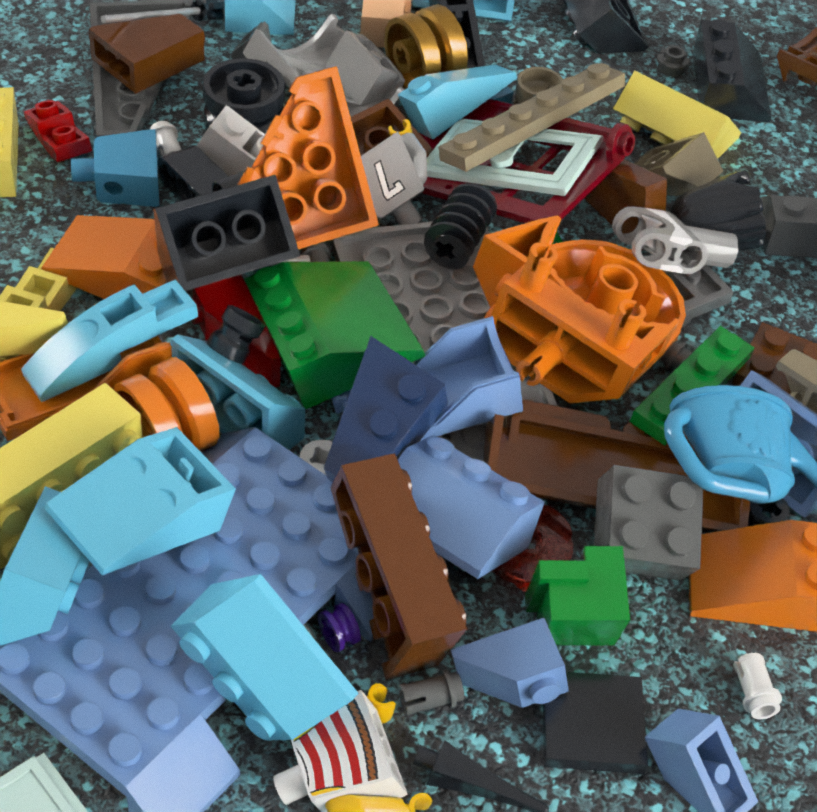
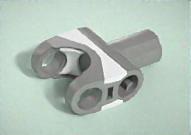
(674, 244)

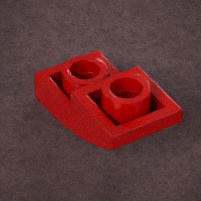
(56, 130)

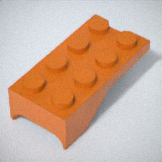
(24, 410)

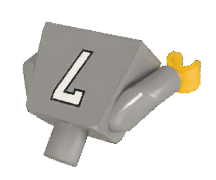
(396, 175)

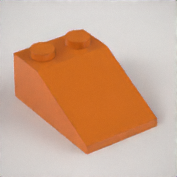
(108, 255)
(758, 576)

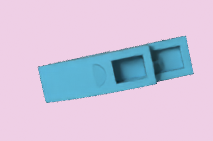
(98, 336)

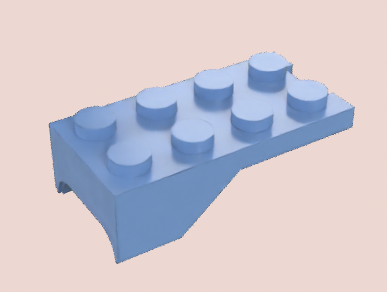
(474, 374)

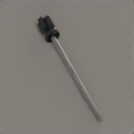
(199, 10)

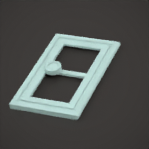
(557, 184)

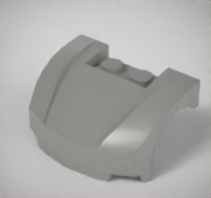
(362, 67)

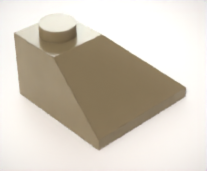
(684, 163)

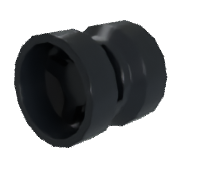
(235, 334)

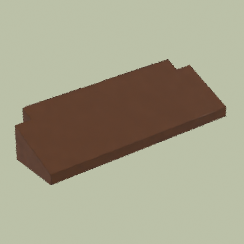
(566, 451)

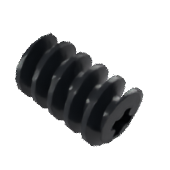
(460, 225)

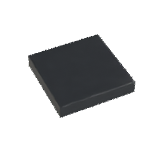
(597, 725)

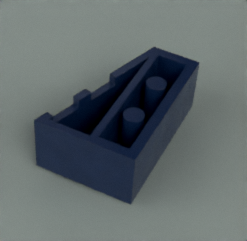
(386, 409)

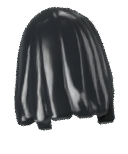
(725, 207)

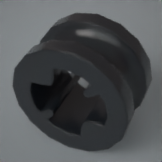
(778, 509)

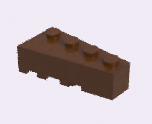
(397, 565)

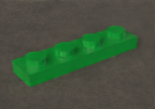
(708, 365)

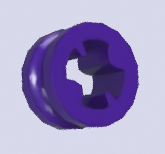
(339, 627)

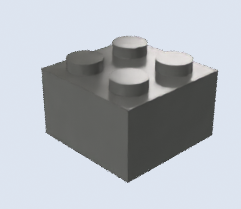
(652, 518)

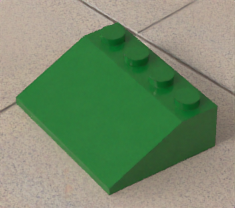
(324, 321)

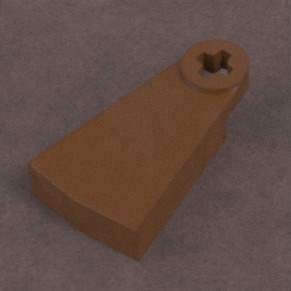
(628, 187)

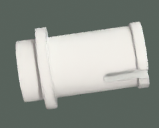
(166, 138)
(760, 696)

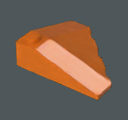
(316, 162)

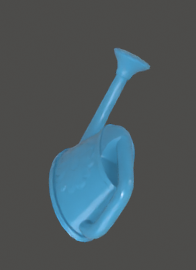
(740, 441)

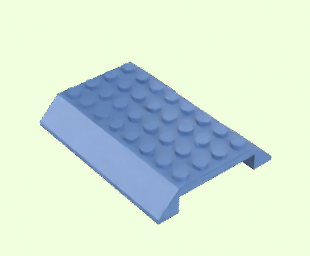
(113, 667)

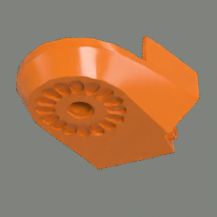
(576, 310)

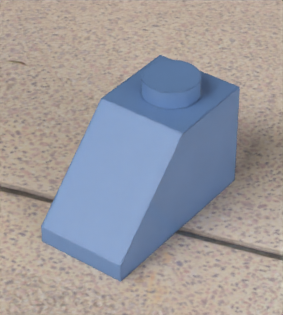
(514, 665)
(701, 762)

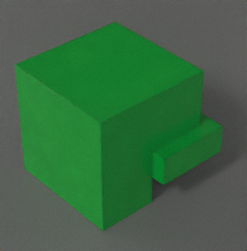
(582, 599)

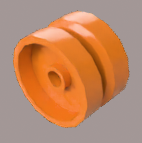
(172, 399)

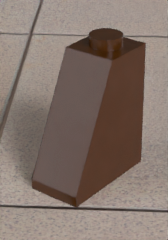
(147, 49)

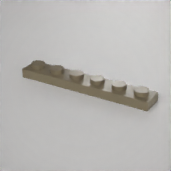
(531, 117)

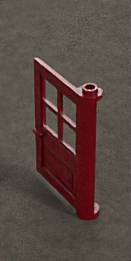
(616, 145)

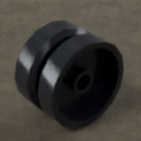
(247, 87)

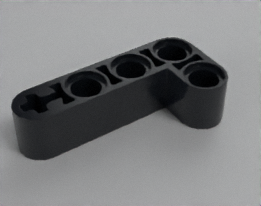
(193, 174)

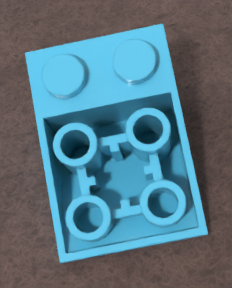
(143, 502)

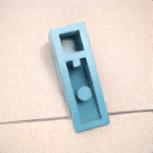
(446, 97)

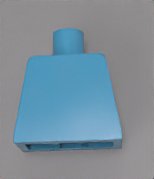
(122, 168)

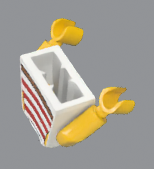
(349, 762)

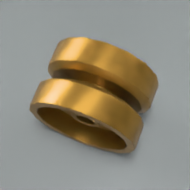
(425, 43)

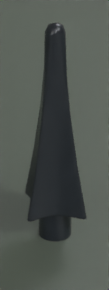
(458, 772)

